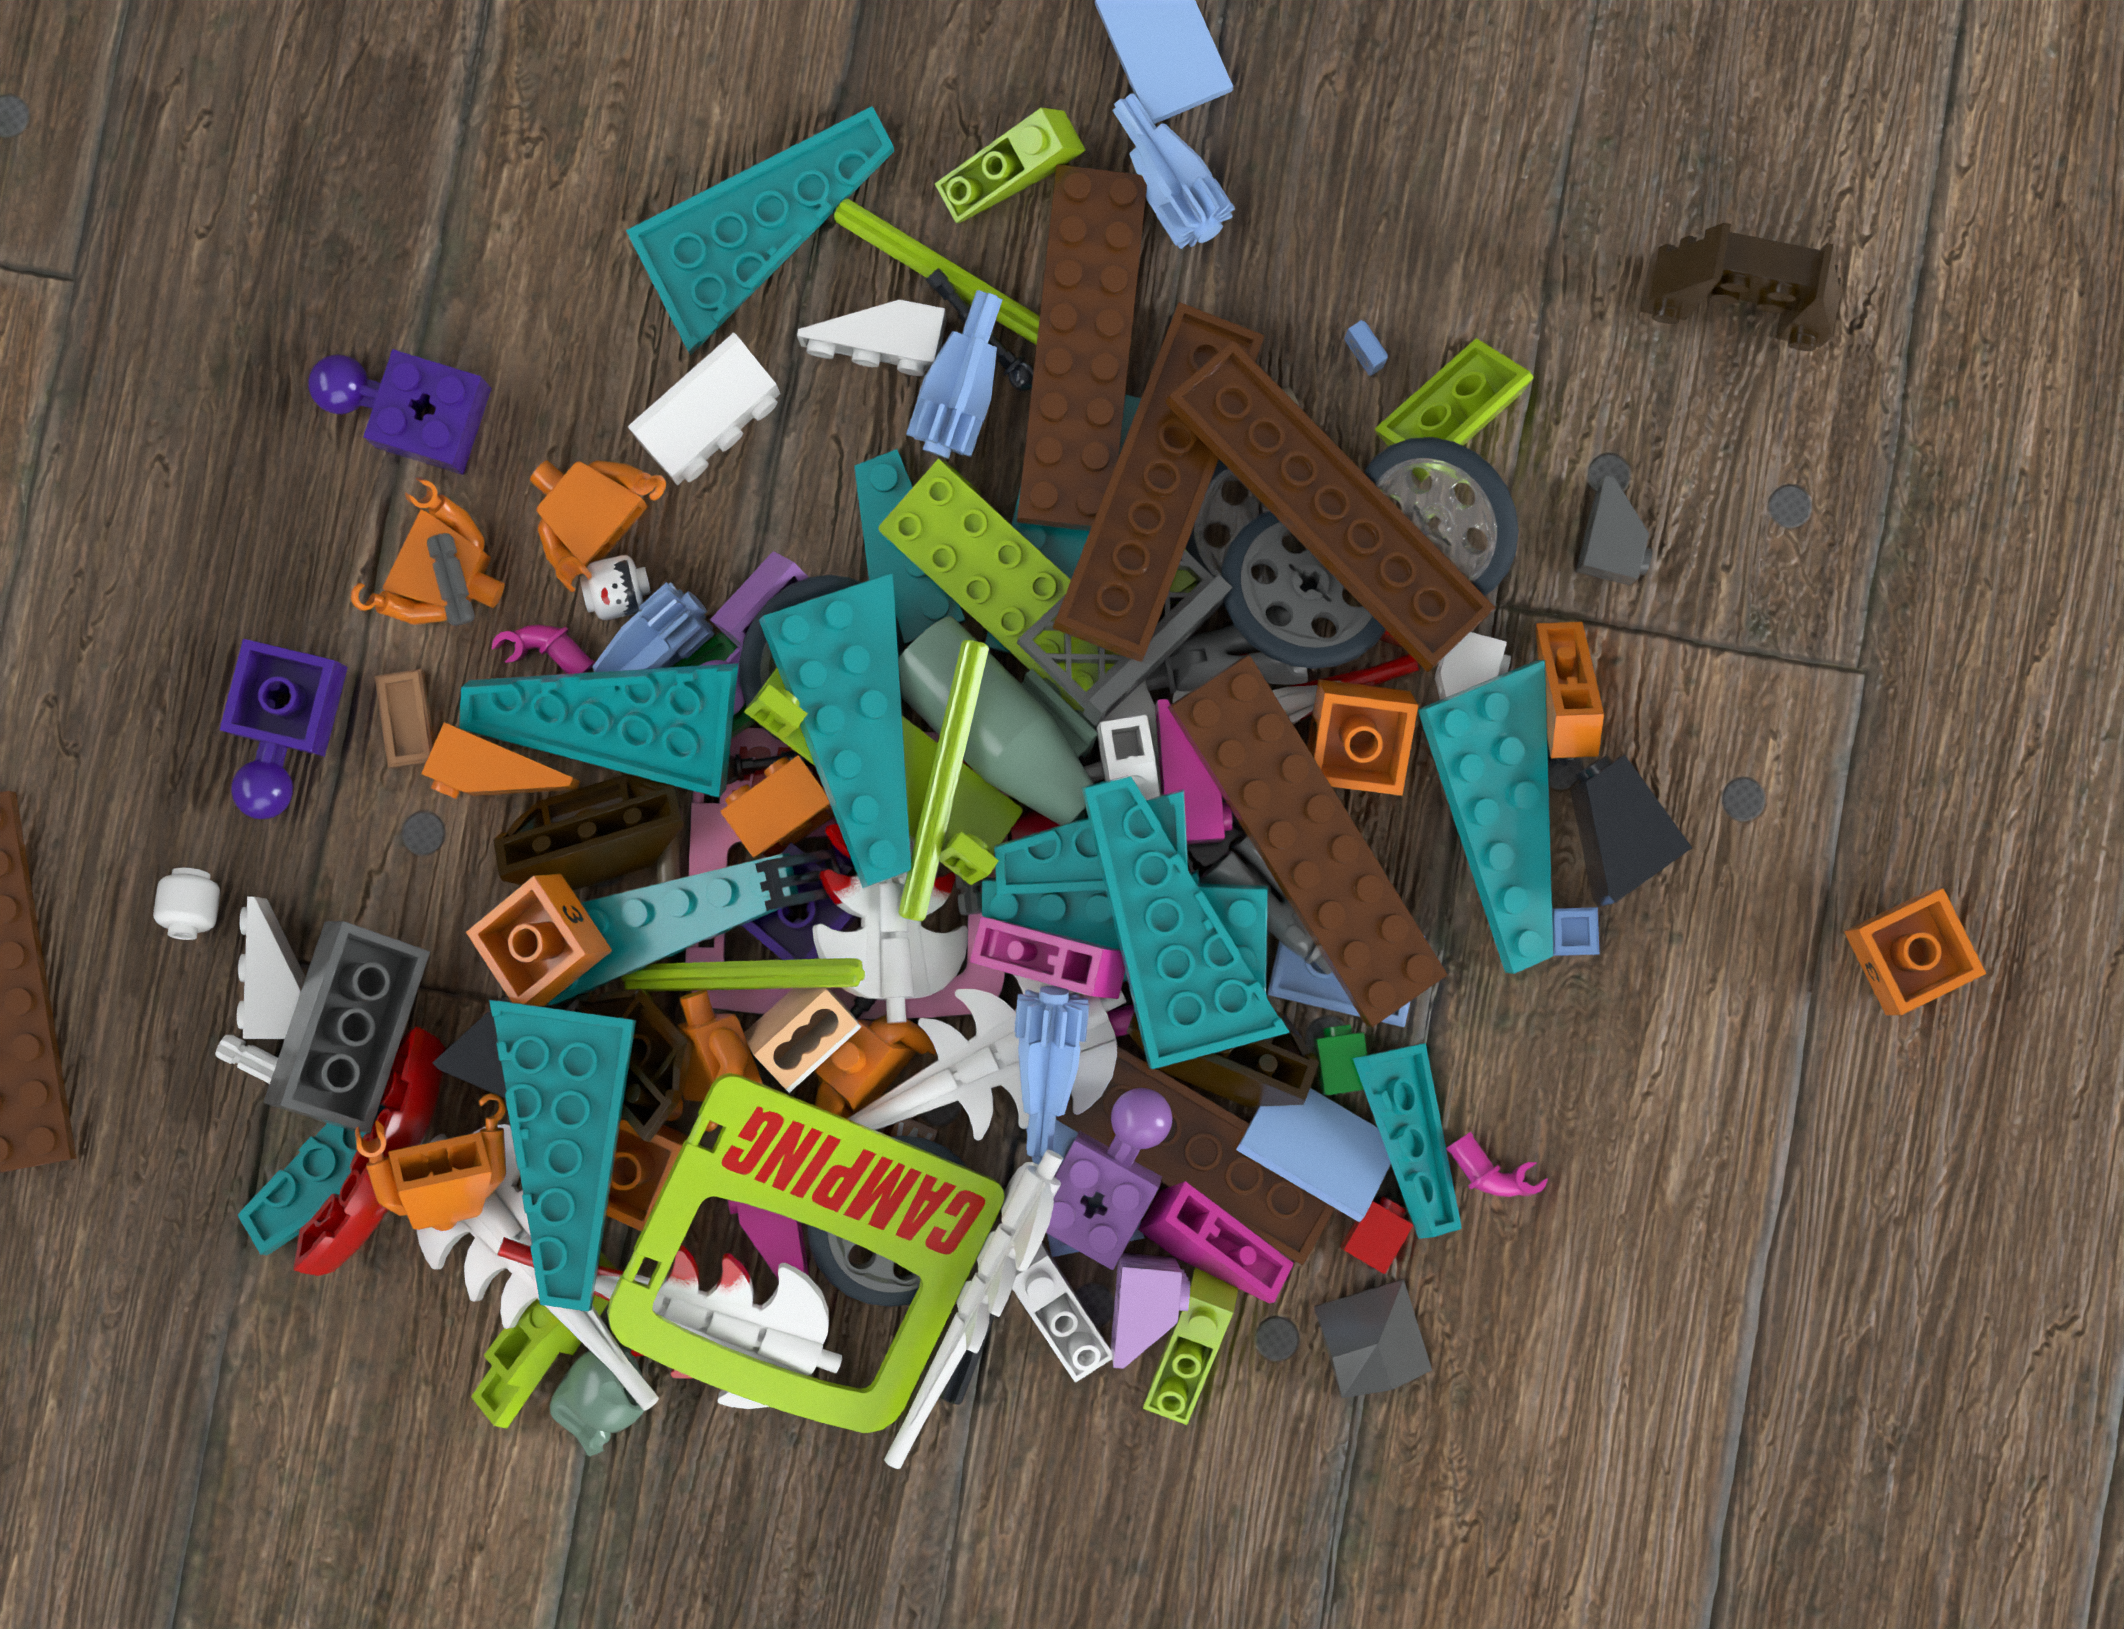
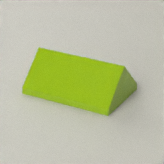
(1457, 399)

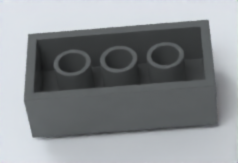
(347, 1026)

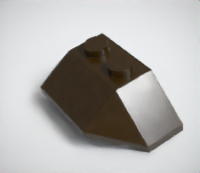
(591, 832)
(657, 1058)
(1253, 1074)

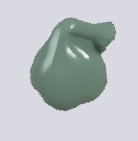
(594, 1402)

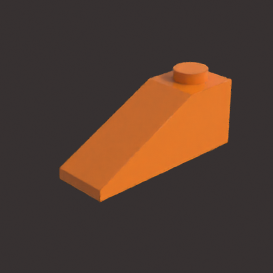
(1571, 691)
(483, 768)

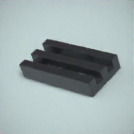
(775, 884)

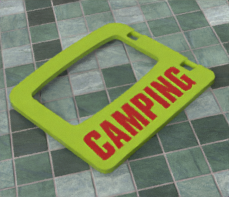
(837, 1179)

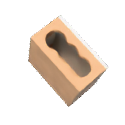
(800, 1033)

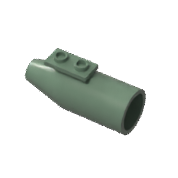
(1019, 733)

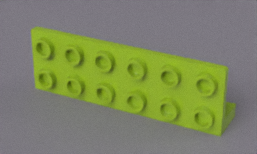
(985, 566)
(979, 811)

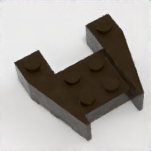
(1736, 267)

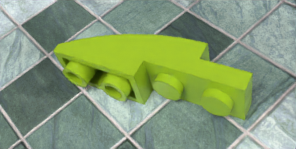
(522, 1358)

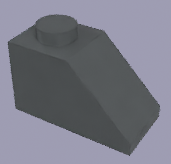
(1614, 537)

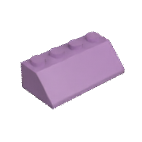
(1146, 1303)

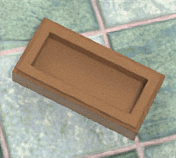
(405, 718)

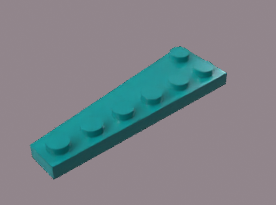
(671, 917)

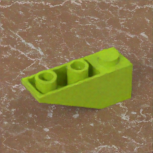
(1010, 163)
(1191, 1348)

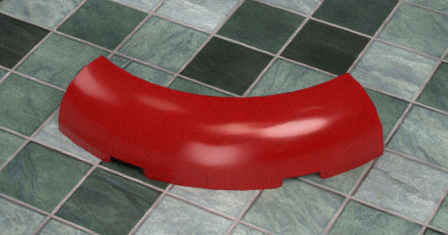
(352, 1216)

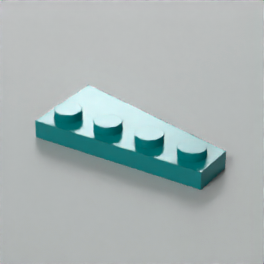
(918, 599)
(1067, 855)
(1410, 1125)
(300, 1188)

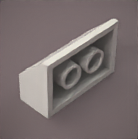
(706, 410)

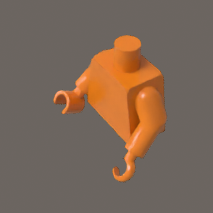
(589, 511)
(411, 586)
(717, 1050)
(868, 1064)
(438, 1179)

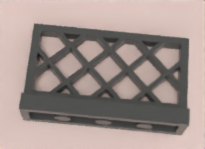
(1128, 673)

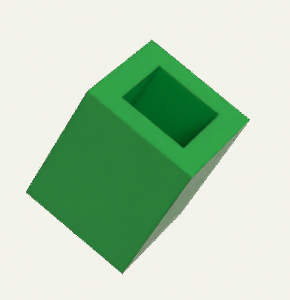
(1335, 1056)

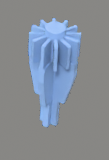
(1177, 180)
(958, 385)
(659, 635)
(1049, 1054)

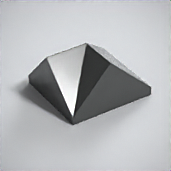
(1373, 1340)

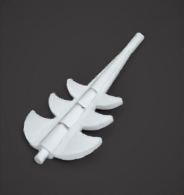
(974, 1066)
(505, 1217)
(1011, 1247)

